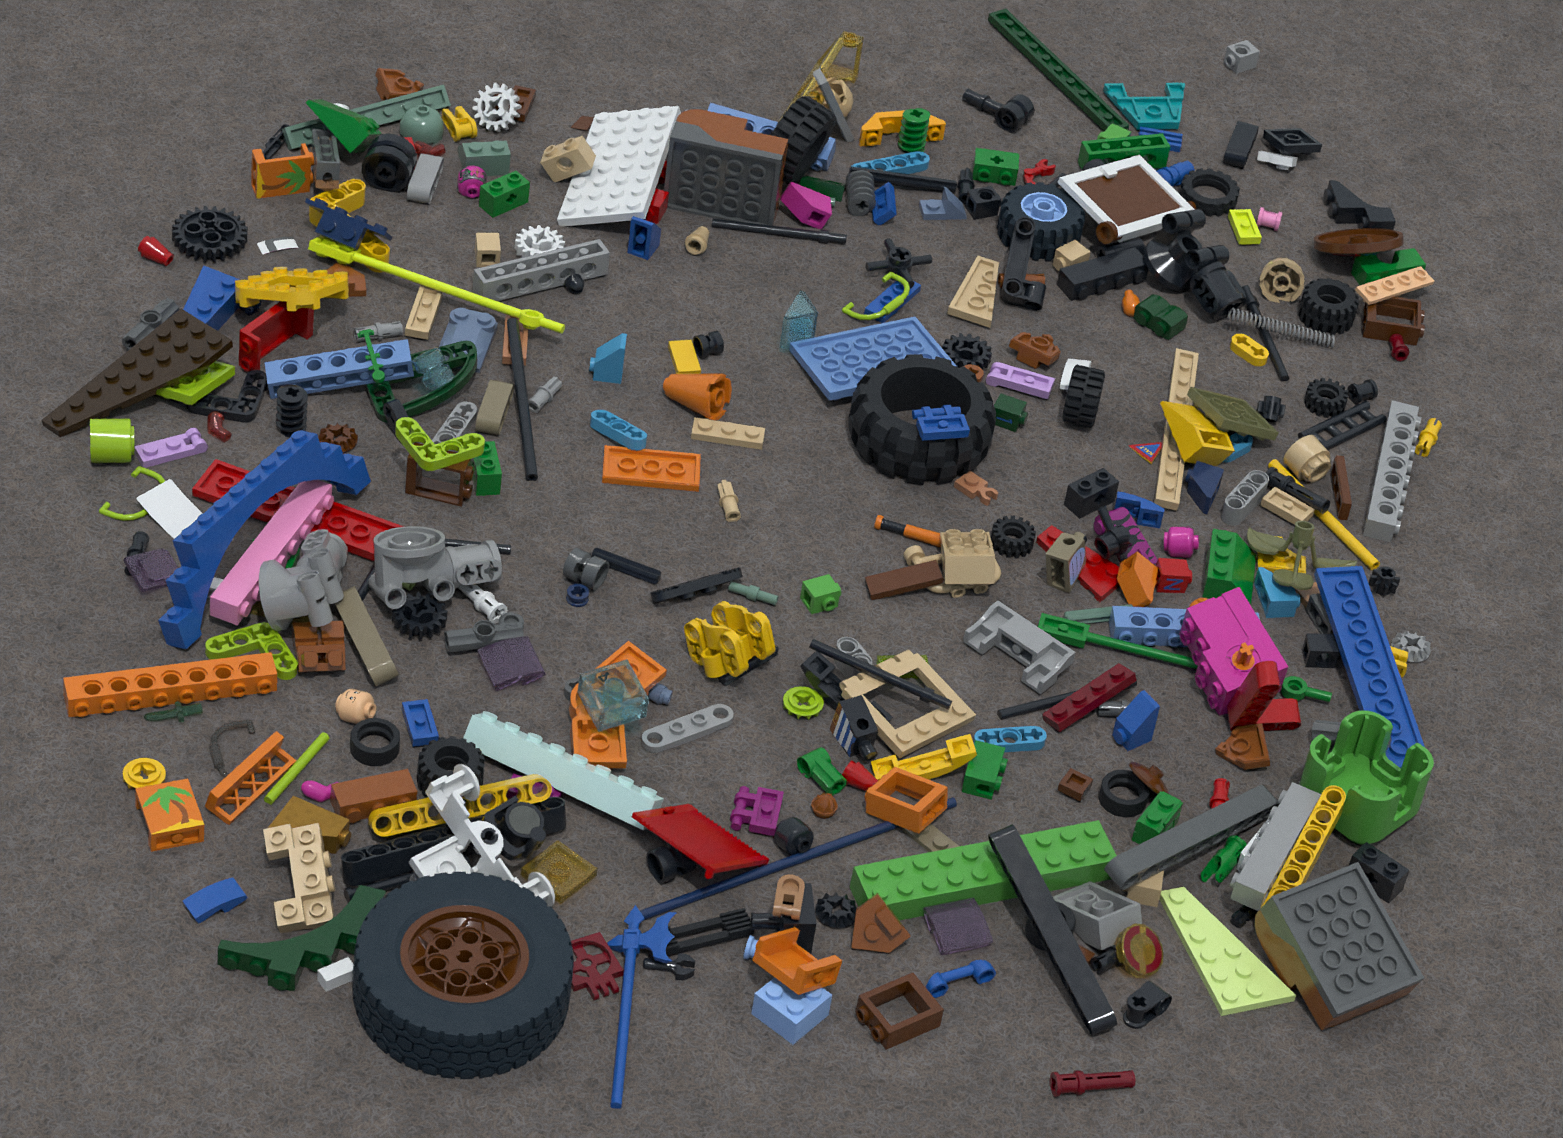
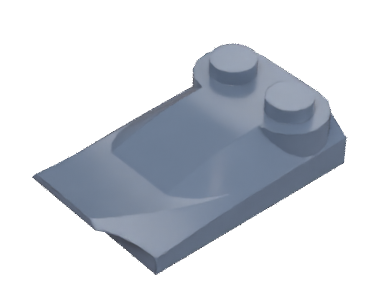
(473, 327)

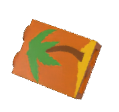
(281, 175)
(170, 814)

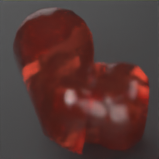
(422, 147)
(215, 428)

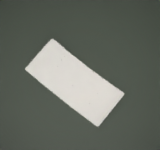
(169, 507)

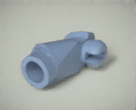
(660, 694)

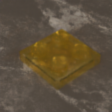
(562, 868)

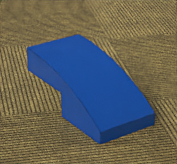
(1145, 511)
(209, 900)

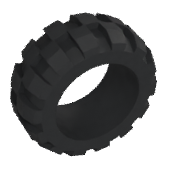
(896, 443)

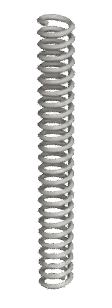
(1281, 328)

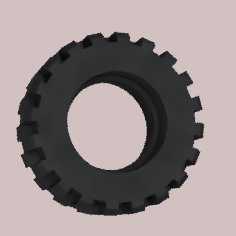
(808, 130)

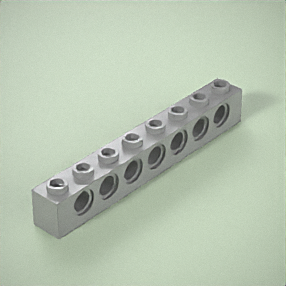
(1391, 472)

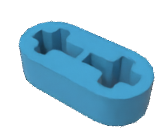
(1244, 446)

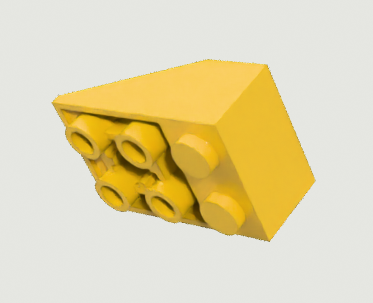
(1196, 434)

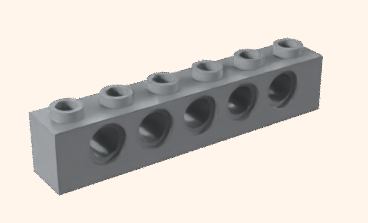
(541, 271)

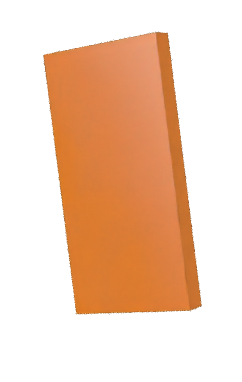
(651, 468)

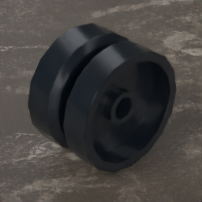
(389, 162)

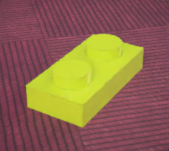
(1244, 226)

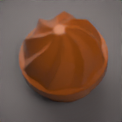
(824, 805)

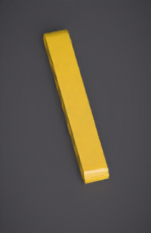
(420, 807)
(1313, 831)

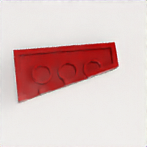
(1098, 573)

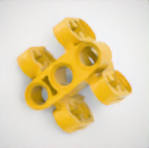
(730, 640)

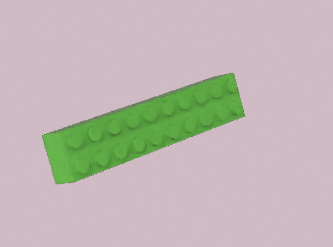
(908, 884)

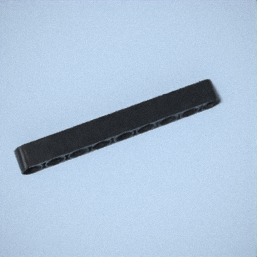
(393, 856)
(1052, 930)

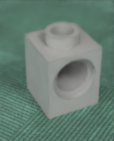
(1241, 56)

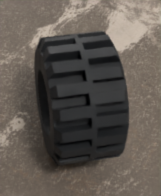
(1328, 306)
(1083, 395)
(443, 756)

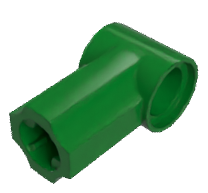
(819, 767)

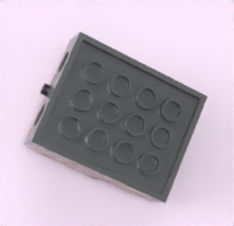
(724, 169)
(1336, 946)

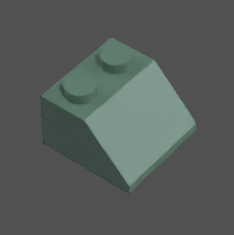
(489, 156)

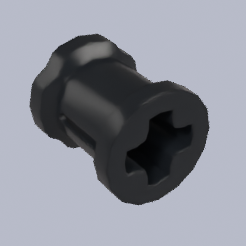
(1362, 391)

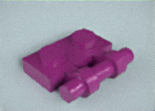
(765, 811)

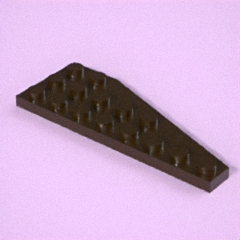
(169, 353)

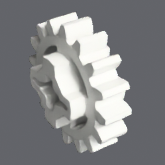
(503, 100)
(537, 241)

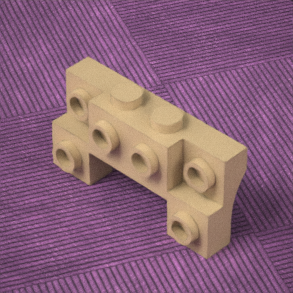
(311, 882)

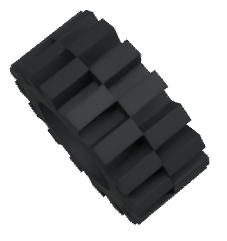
(1322, 388)
(1008, 545)

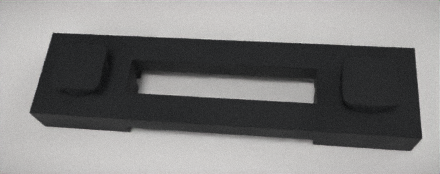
(734, 923)

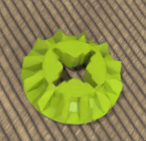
(802, 695)

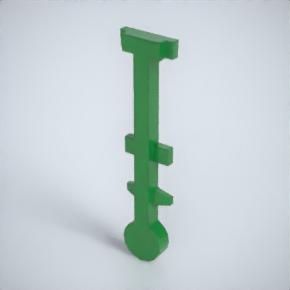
(378, 375)

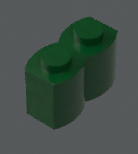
(1160, 316)

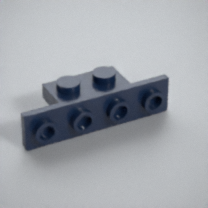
(342, 228)

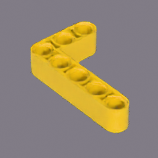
(351, 197)

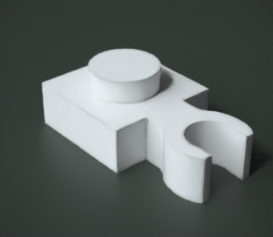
(1281, 160)

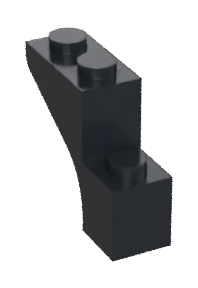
(1350, 209)

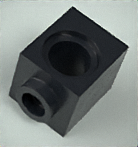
(982, 202)
(1320, 651)

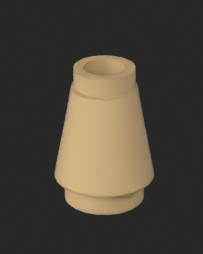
(697, 240)

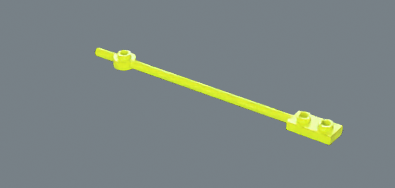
(345, 255)

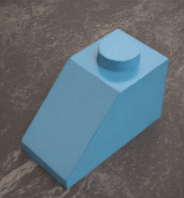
(609, 360)
(1275, 598)

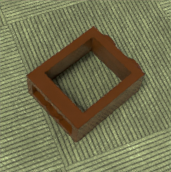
(1397, 308)
(436, 489)
(918, 996)

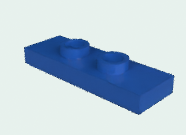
(887, 296)

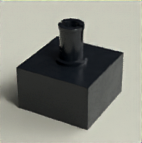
(805, 924)

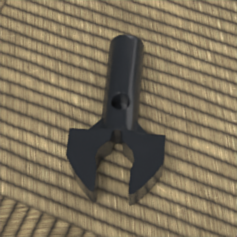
(674, 966)

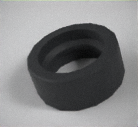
(374, 756)
(1123, 807)

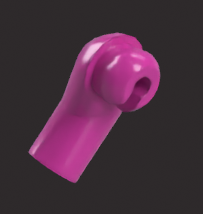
(316, 791)

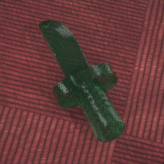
(179, 712)

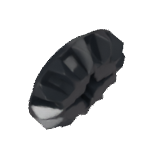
(840, 918)

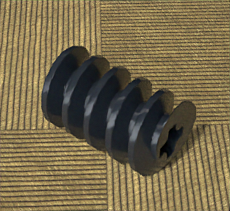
(291, 409)

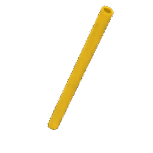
(1336, 527)

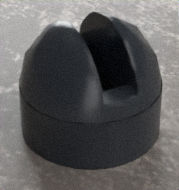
(575, 284)

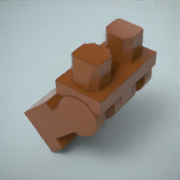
(319, 650)

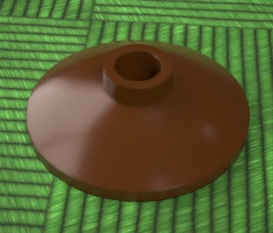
(1150, 776)

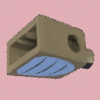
(1066, 560)

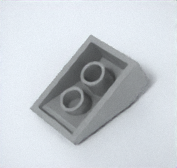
(1100, 913)

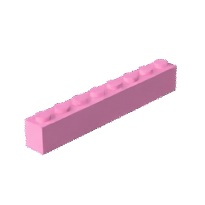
(275, 542)

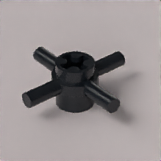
(898, 261)
(1115, 539)

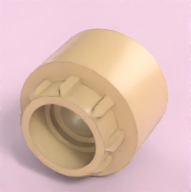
(1308, 459)

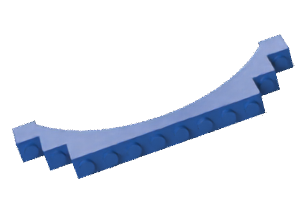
(208, 537)

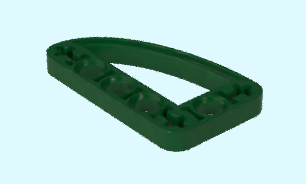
(441, 394)

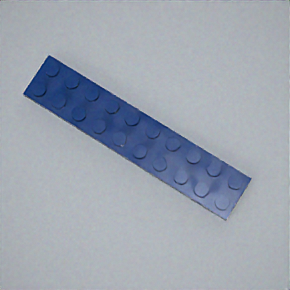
(1367, 654)

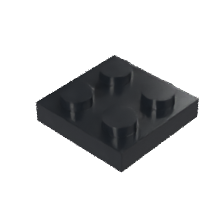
(1292, 141)

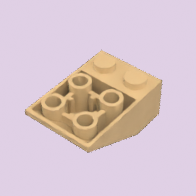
(967, 557)

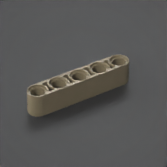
(366, 637)

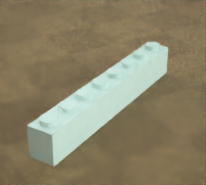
(564, 772)

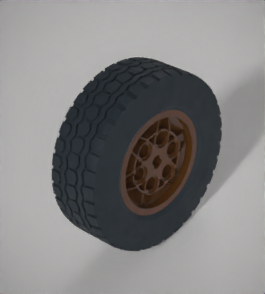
(462, 975)

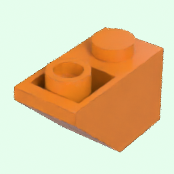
(1137, 580)

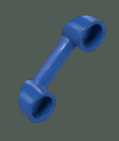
(980, 969)

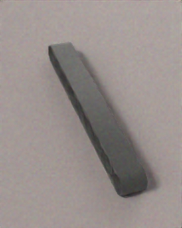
(1190, 837)

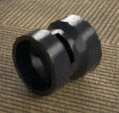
(708, 344)

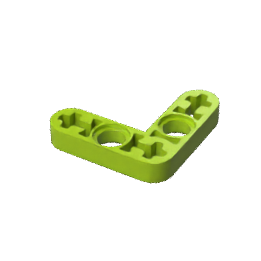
(467, 446)
(263, 643)

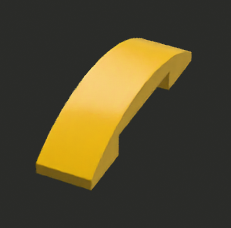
(931, 764)

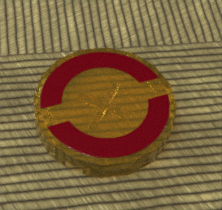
(1139, 950)

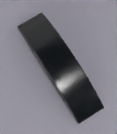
(820, 675)

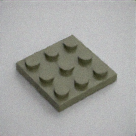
(1232, 414)

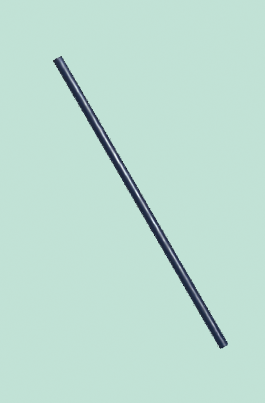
(773, 867)

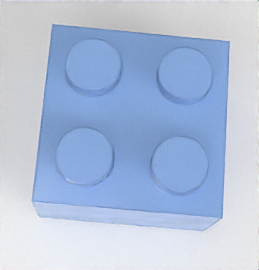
(788, 1012)

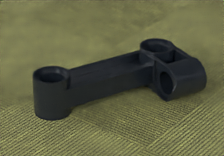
(1029, 293)

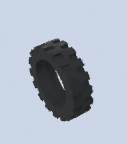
(1212, 179)

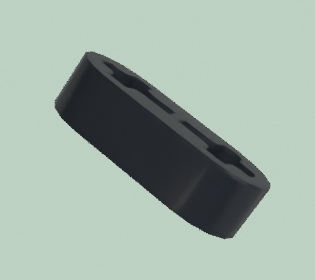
(393, 411)

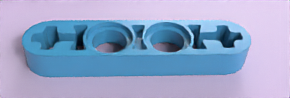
(912, 163)

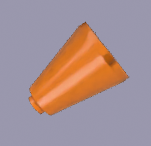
(700, 392)

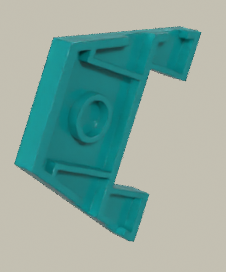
(1149, 111)

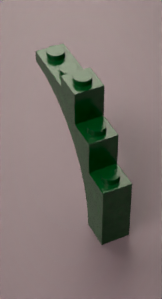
(286, 959)

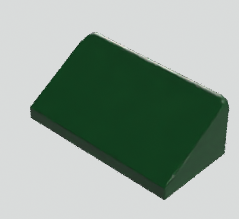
(826, 187)

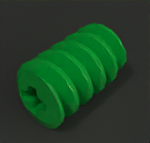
(914, 130)

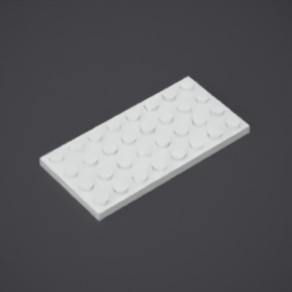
(626, 167)

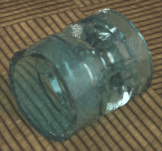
(434, 370)

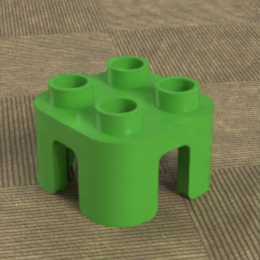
(1376, 789)

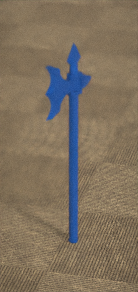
(630, 944)

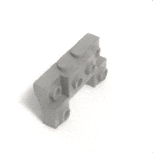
(1022, 640)

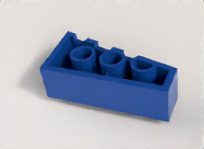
(212, 298)

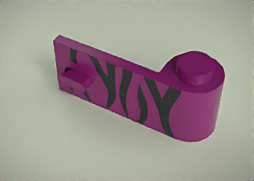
(1122, 517)

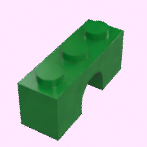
(1370, 268)

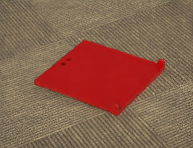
(700, 838)

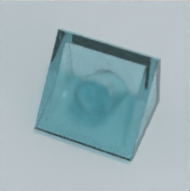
(798, 322)

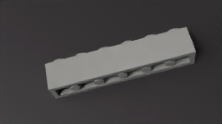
(1274, 846)

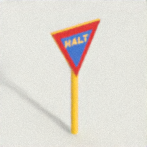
(1147, 451)

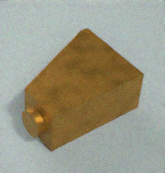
(302, 813)

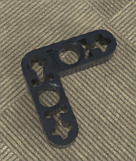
(236, 407)

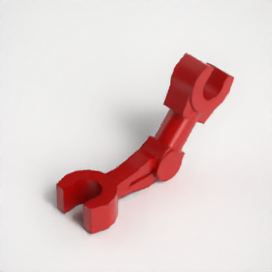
(1040, 169)

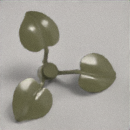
(1301, 539)

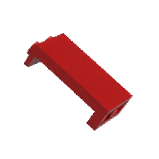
(270, 331)

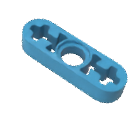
(618, 429)
(1026, 743)

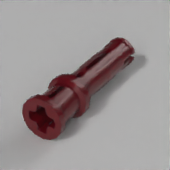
(1079, 1082)

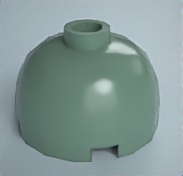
(422, 124)

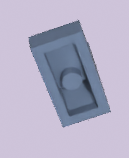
(945, 209)

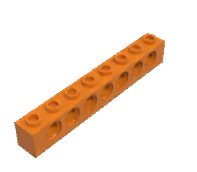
(169, 684)

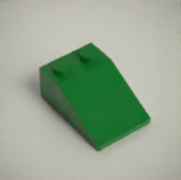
(349, 127)

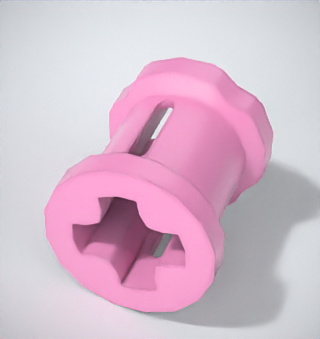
(1269, 219)

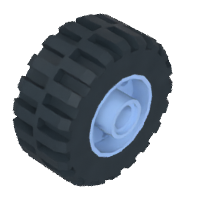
(1052, 209)

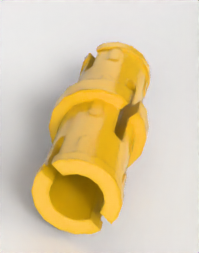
(1428, 437)

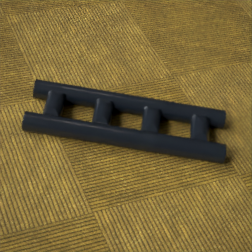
(1346, 418)

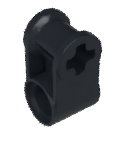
(1146, 1005)

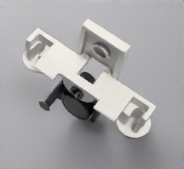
(519, 827)

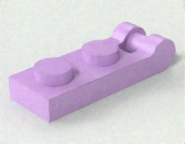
(1020, 380)
(170, 448)

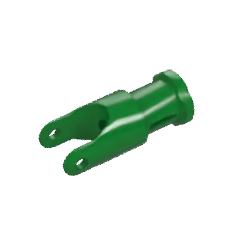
(1224, 859)

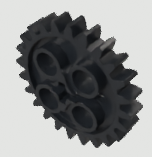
(209, 233)

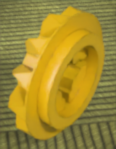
(150, 767)

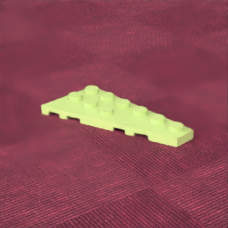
(1226, 966)

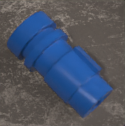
(1175, 173)

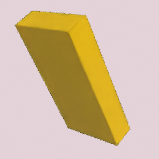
(684, 357)

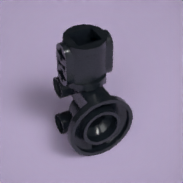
(1184, 265)

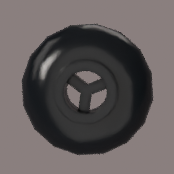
(793, 836)

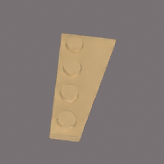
(977, 292)

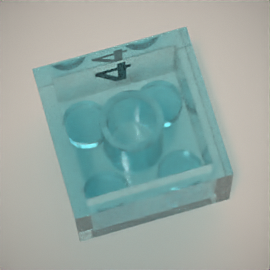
(613, 695)

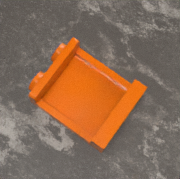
(792, 964)

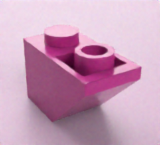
(807, 205)

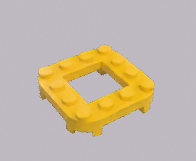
(295, 287)

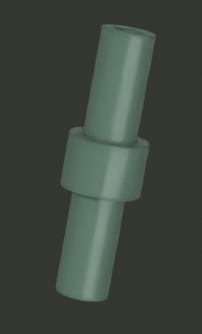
(753, 593)

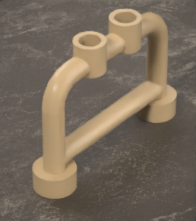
(915, 555)

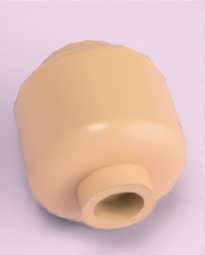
(355, 706)

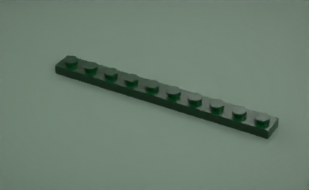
(1055, 70)

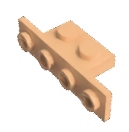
(1394, 285)

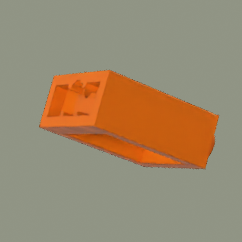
(914, 818)

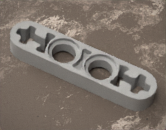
(456, 418)

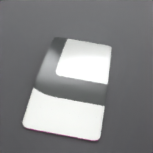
(276, 244)

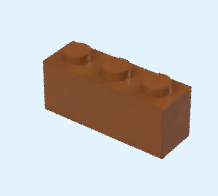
(361, 796)

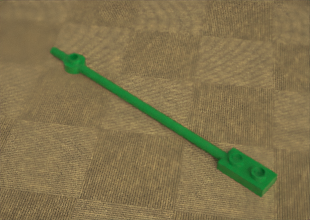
(1078, 634)

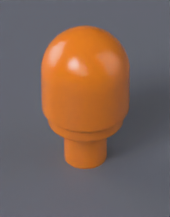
(1129, 303)

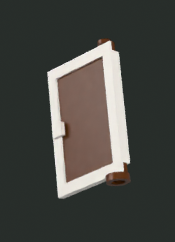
(1124, 198)

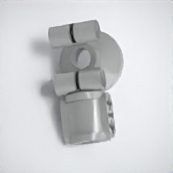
(421, 556)
(306, 587)

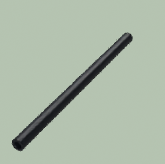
(522, 400)

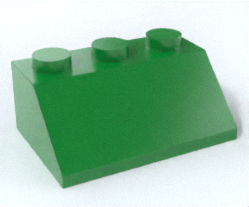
(1228, 565)

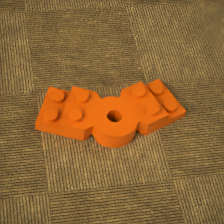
(609, 745)

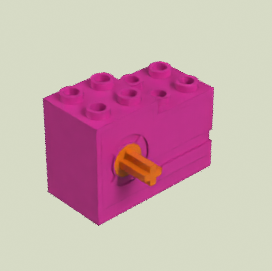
(1226, 645)

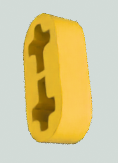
(1249, 350)

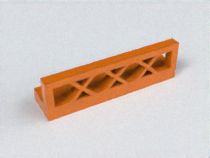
(242, 773)

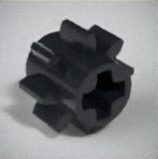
(1271, 408)
(1384, 581)

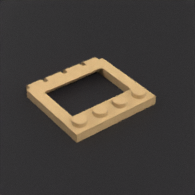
(924, 729)

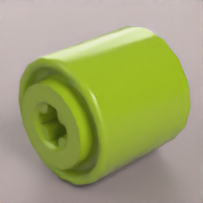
(111, 440)

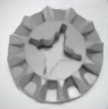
(1415, 654)

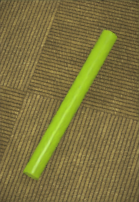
(296, 768)

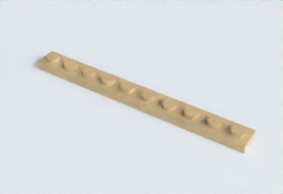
(1171, 463)

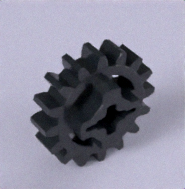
(967, 351)
(420, 616)

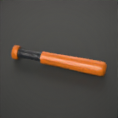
(910, 531)

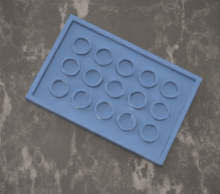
(843, 358)

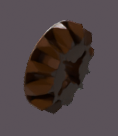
(346, 441)

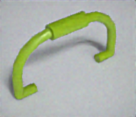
(887, 309)
(103, 510)

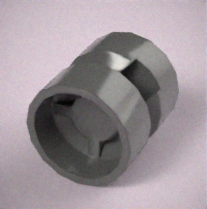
(582, 567)

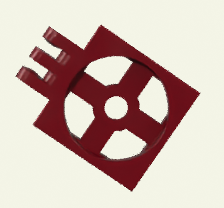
(595, 980)

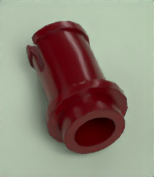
(1399, 349)

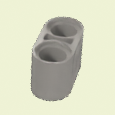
(853, 648)

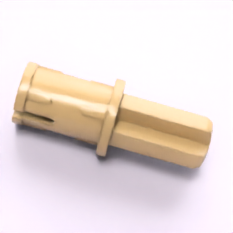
(728, 501)

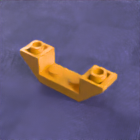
(890, 122)

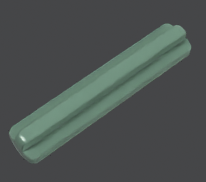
(1091, 615)

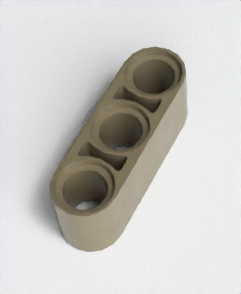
(494, 407)

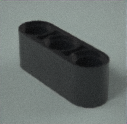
(1240, 144)

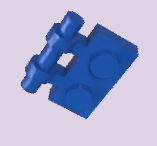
(941, 423)

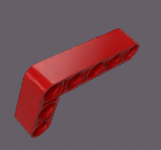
(1255, 703)

